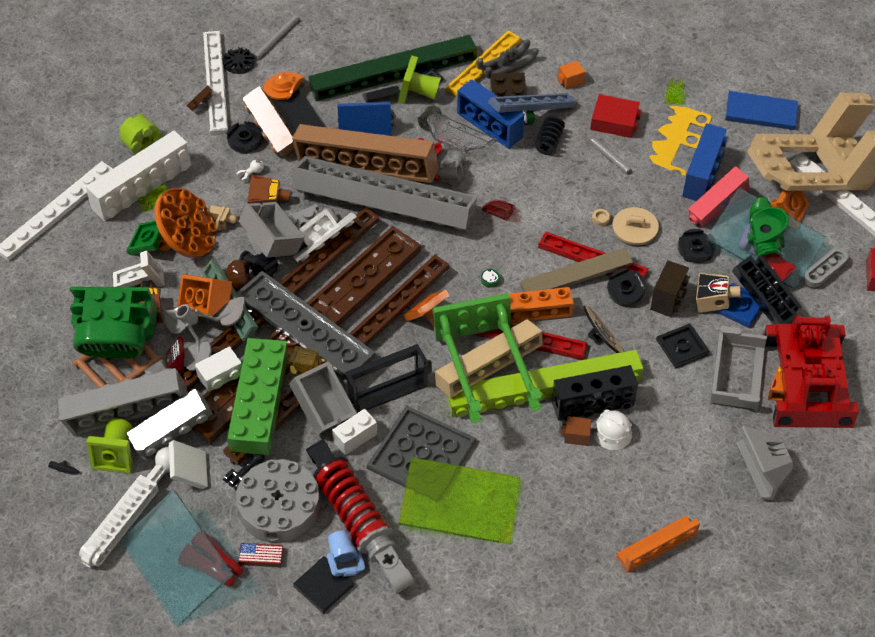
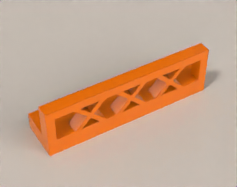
(658, 543)

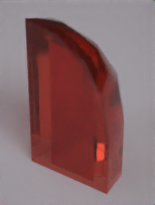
(499, 209)

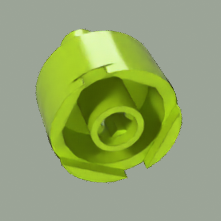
(139, 133)

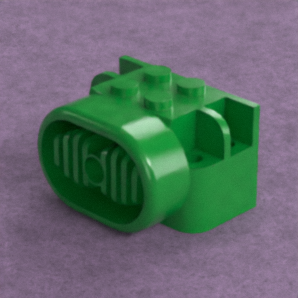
(112, 320)

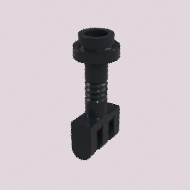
(236, 477)

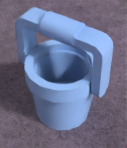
(342, 551)

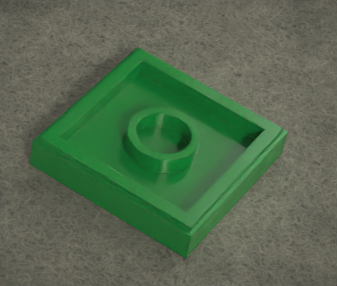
(145, 238)

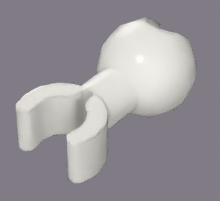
(256, 166)

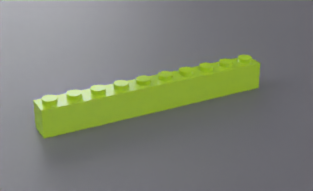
(511, 389)

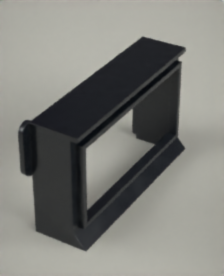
(392, 388)

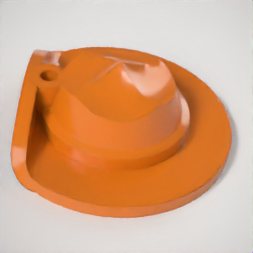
(283, 85)

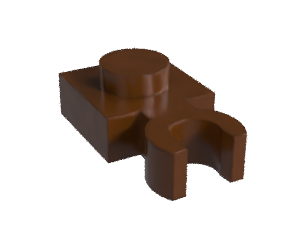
(204, 95)

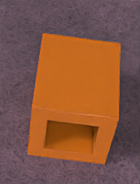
(571, 74)

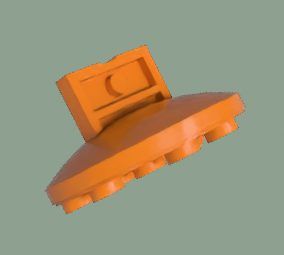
(184, 223)

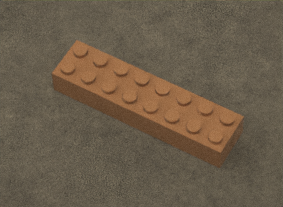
(367, 151)

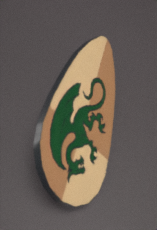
(602, 331)

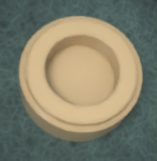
(601, 217)

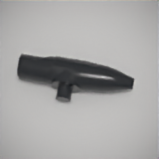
(63, 467)

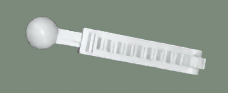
(124, 513)

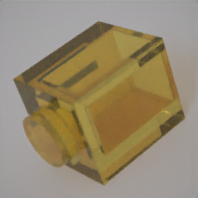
(303, 360)

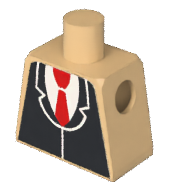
(715, 292)

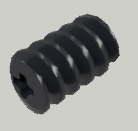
(549, 135)

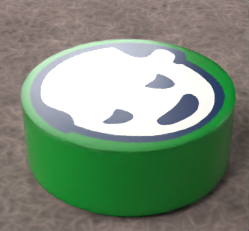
(528, 117)
(490, 278)

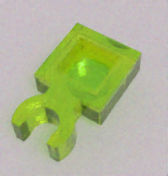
(674, 93)
(151, 200)

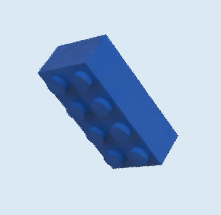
(474, 107)
(705, 162)

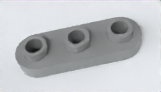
(827, 262)

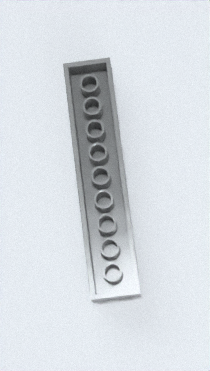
(384, 192)

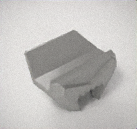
(766, 461)

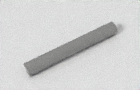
(610, 155)

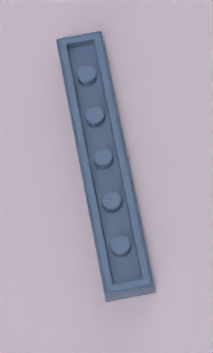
(532, 102)

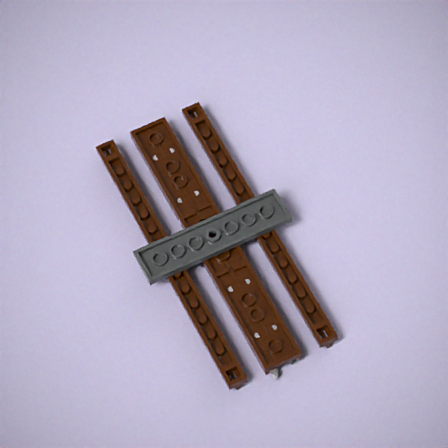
(318, 321)

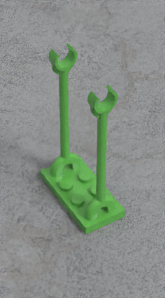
(474, 318)

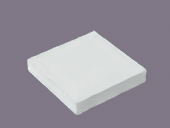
(188, 464)

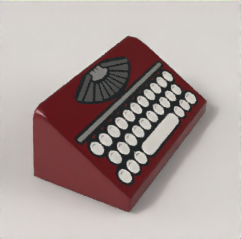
(175, 355)

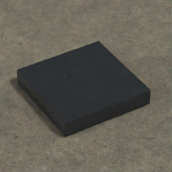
(682, 345)
(322, 586)

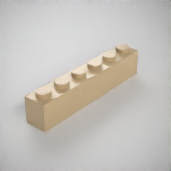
(488, 358)

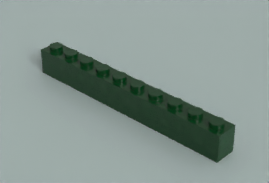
(391, 67)

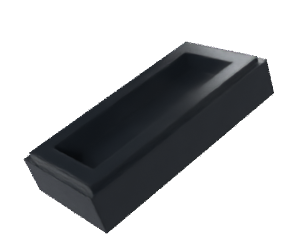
(381, 93)

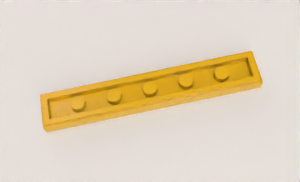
(504, 43)

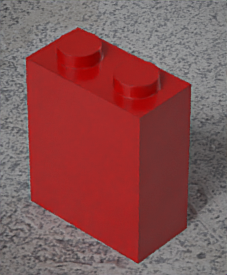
(615, 116)

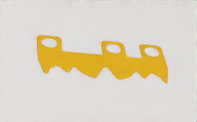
(676, 134)

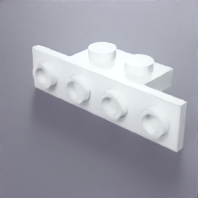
(319, 230)

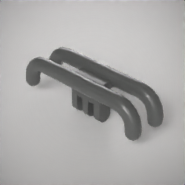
(506, 60)

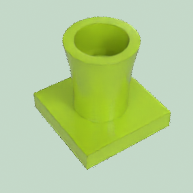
(418, 83)
(113, 449)

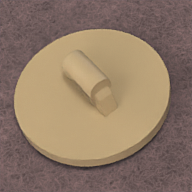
(635, 226)

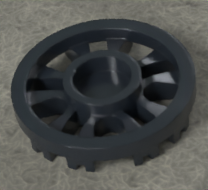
(238, 60)

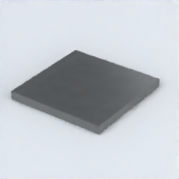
(422, 438)

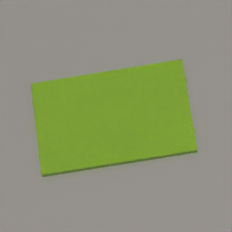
(460, 501)

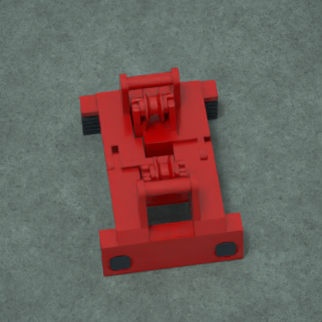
(816, 372)

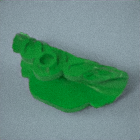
(763, 215)

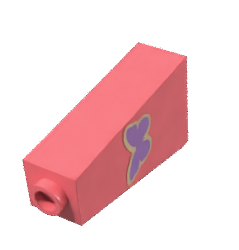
(718, 197)

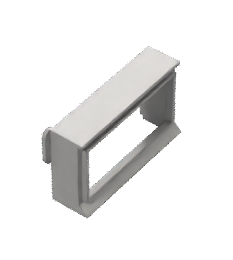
(733, 337)

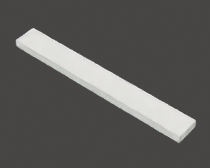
(215, 80)

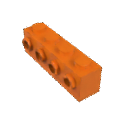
(541, 304)

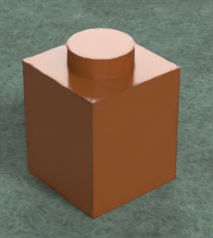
(576, 431)

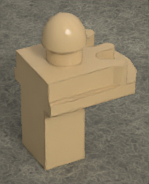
(222, 216)

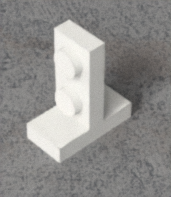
(136, 274)

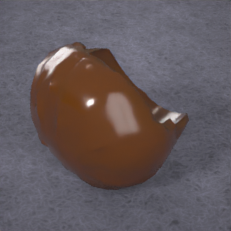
(238, 273)

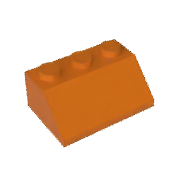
(204, 293)

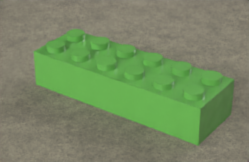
(258, 396)

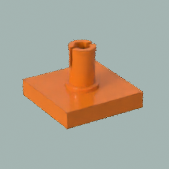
(793, 203)
(426, 306)

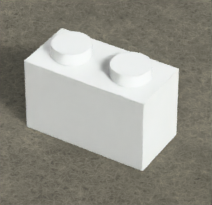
(218, 369)
(354, 432)

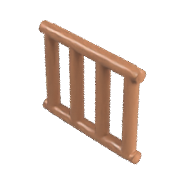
(139, 370)

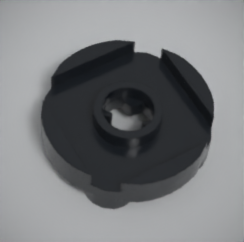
(247, 144)
(694, 254)
(630, 296)

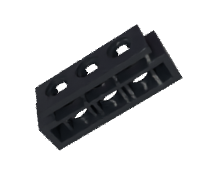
(767, 290)

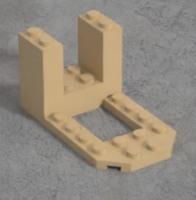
(848, 162)

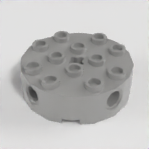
(278, 501)

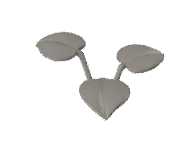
(185, 317)

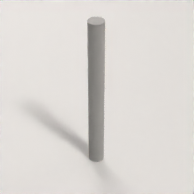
(276, 37)

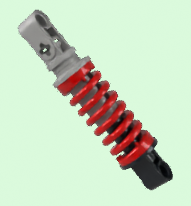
(358, 514)

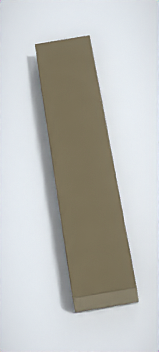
(579, 271)

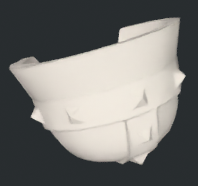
(613, 430)

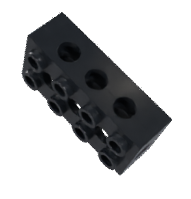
(593, 387)

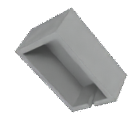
(271, 229)
(322, 398)

